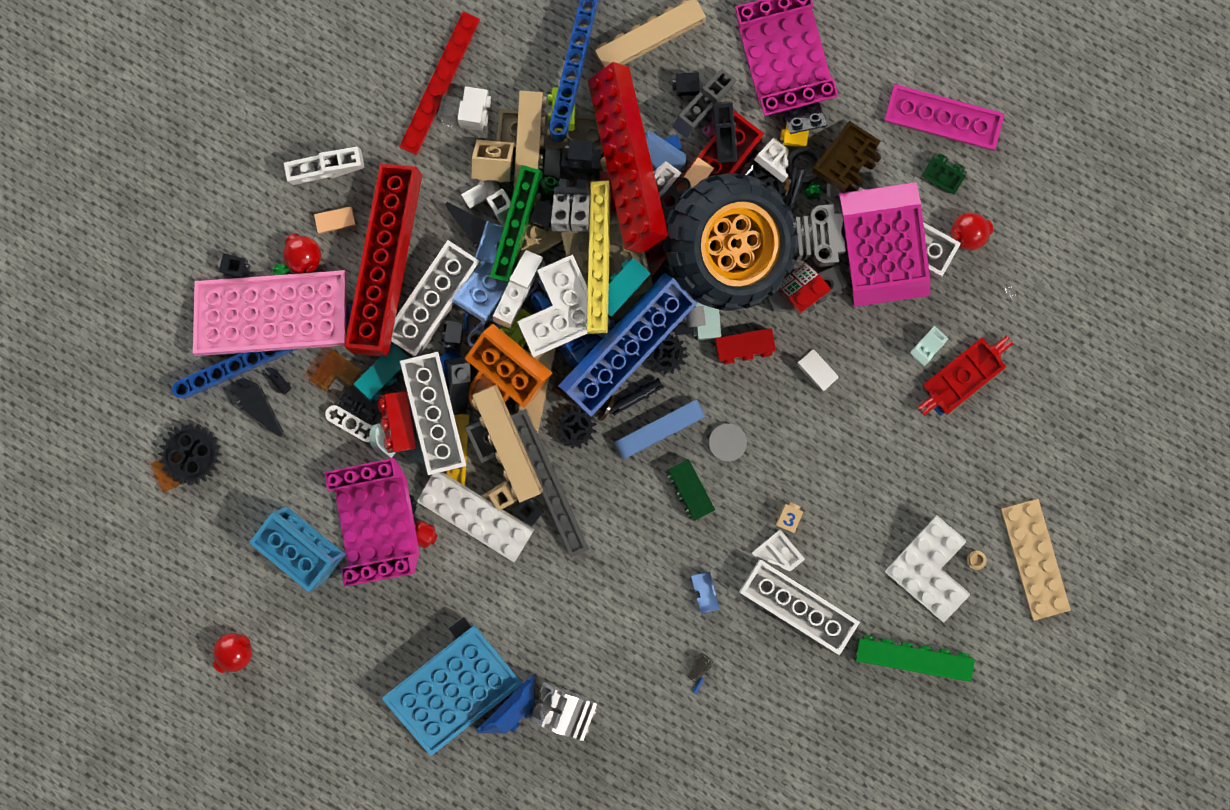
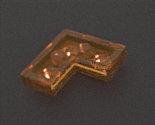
(335, 366)

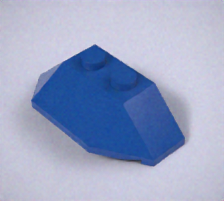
(512, 710)

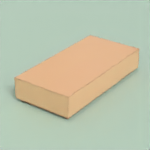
(697, 172)
(335, 220)

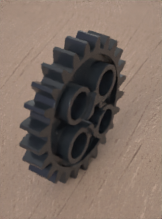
(205, 463)

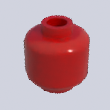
(425, 534)

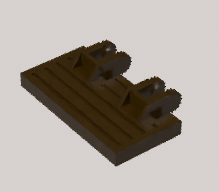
(846, 157)

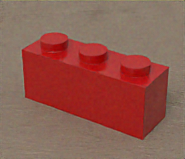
(745, 346)
(396, 422)

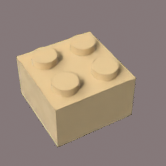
(492, 160)

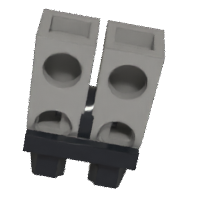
(568, 200)

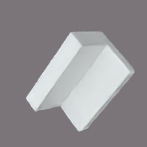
(817, 370)

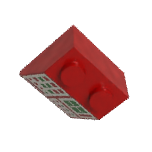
(803, 288)

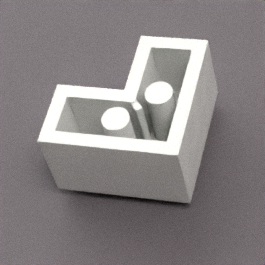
(473, 108)

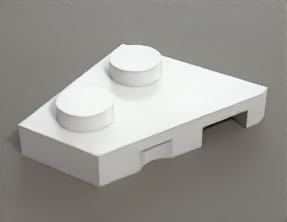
(774, 159)
(779, 551)

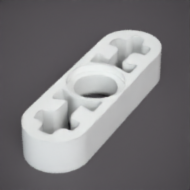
(366, 426)

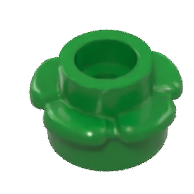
(813, 191)
(280, 270)

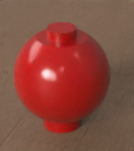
(971, 231)
(301, 254)
(232, 653)

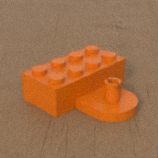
(507, 365)

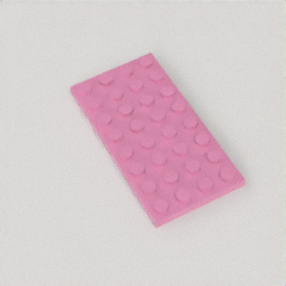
(269, 313)

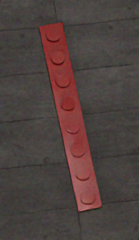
(439, 83)

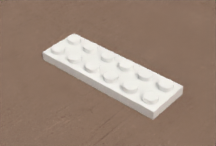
(475, 515)

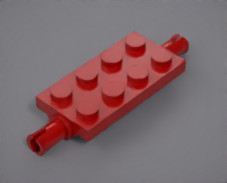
(964, 375)

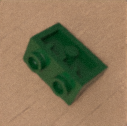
(944, 173)

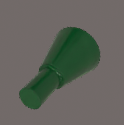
(547, 187)

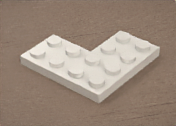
(568, 312)
(921, 572)

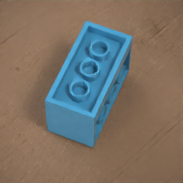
(297, 548)

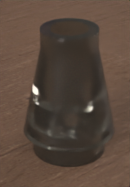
(700, 666)

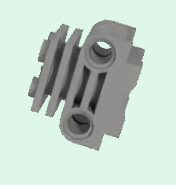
(820, 237)
(564, 711)

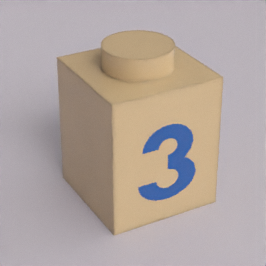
(789, 517)

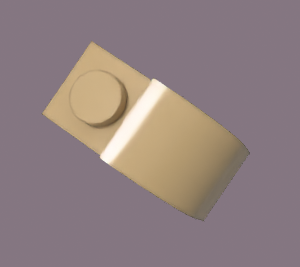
(500, 495)

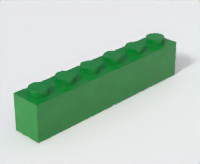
(516, 223)
(914, 659)

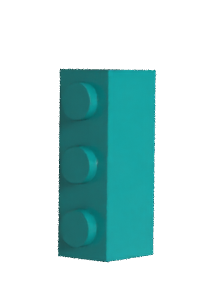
(625, 284)
(381, 374)

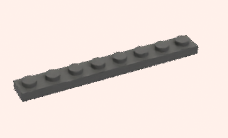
(550, 484)

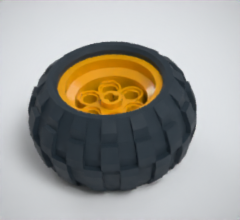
(694, 227)

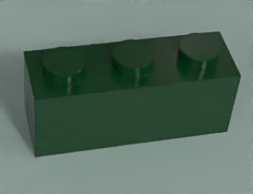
(690, 490)

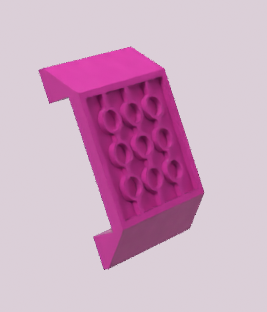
(784, 54)
(885, 244)
(375, 521)

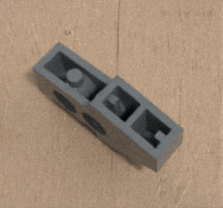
(702, 104)
(832, 276)

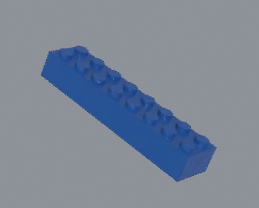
(628, 344)

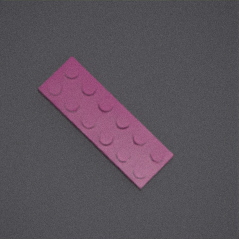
(944, 117)

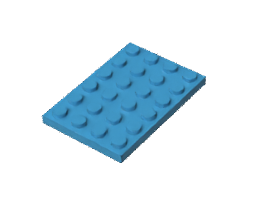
(452, 690)

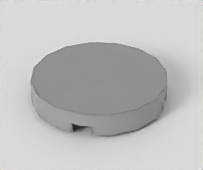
(727, 442)

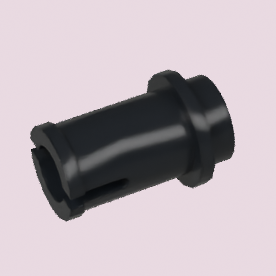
(281, 384)

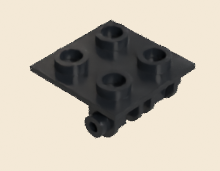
(804, 118)
(358, 405)

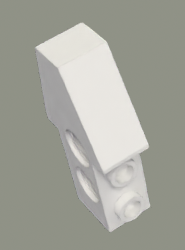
(324, 165)
(517, 289)

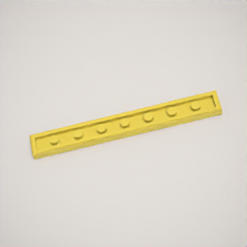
(598, 257)

